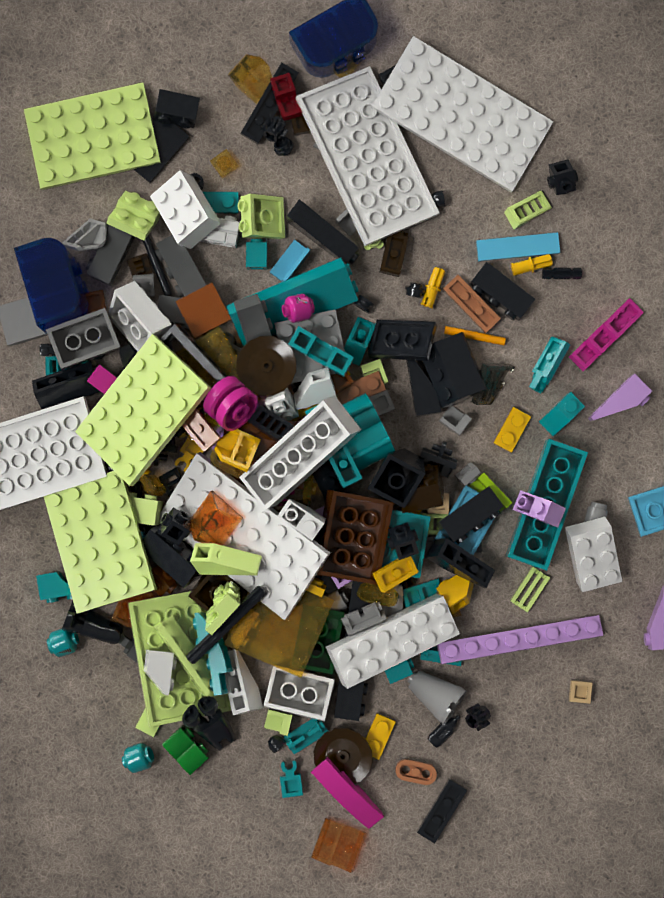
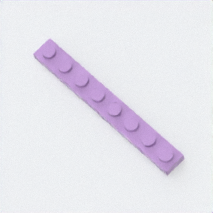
(520, 639)

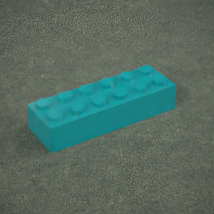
(555, 481)

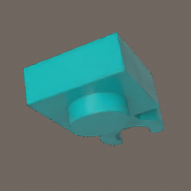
(290, 783)

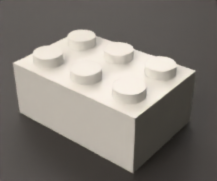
(185, 209)
(137, 315)
(593, 554)
(297, 695)

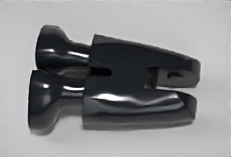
(93, 626)
(213, 730)

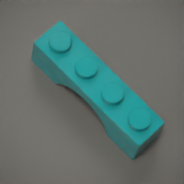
(53, 586)

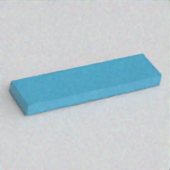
(518, 247)

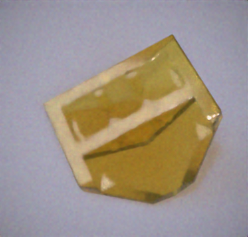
(251, 76)

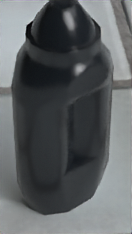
(443, 732)

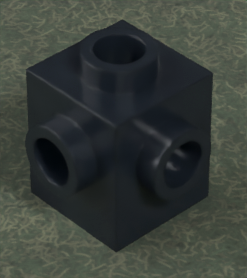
(562, 177)
(175, 525)
(400, 537)

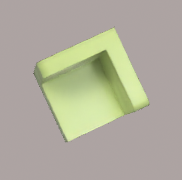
(372, 367)
(278, 721)

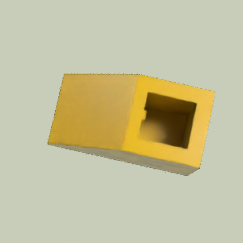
(456, 592)

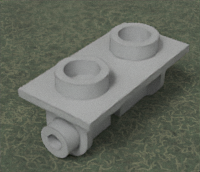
(371, 615)

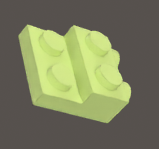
(134, 215)
(261, 216)
(225, 603)

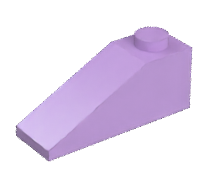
(627, 396)
(655, 630)

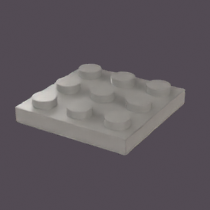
(324, 326)

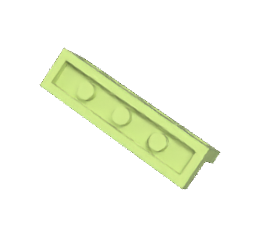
(181, 645)

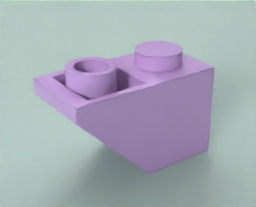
(539, 508)

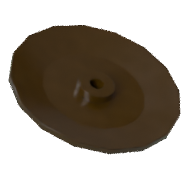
(266, 365)
(346, 750)

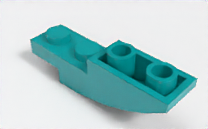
(219, 659)

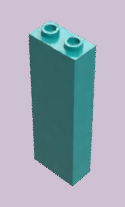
(326, 285)

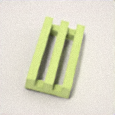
(539, 574)

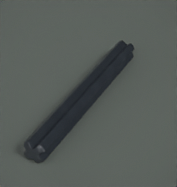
(210, 640)

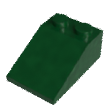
(320, 659)

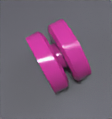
(230, 403)

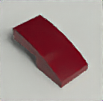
(285, 96)

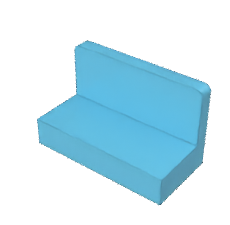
(290, 261)

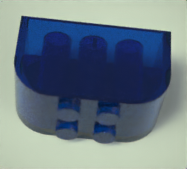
(335, 38)
(52, 282)

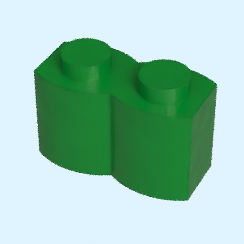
(186, 750)

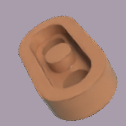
(415, 772)

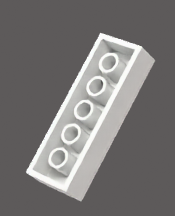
(300, 453)
(392, 640)

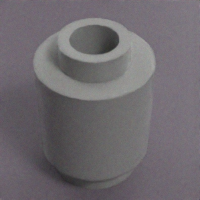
(596, 511)
(340, 601)

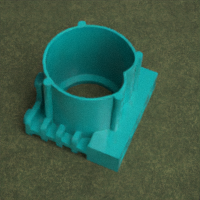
(365, 447)

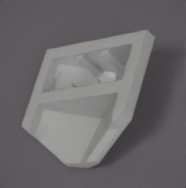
(87, 237)

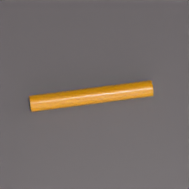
(476, 335)

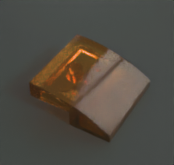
(338, 845)

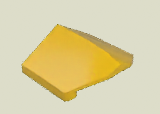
(237, 449)

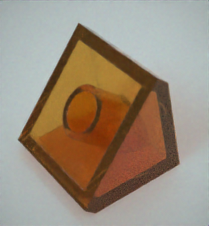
(214, 520)

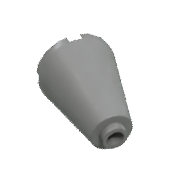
(436, 694)

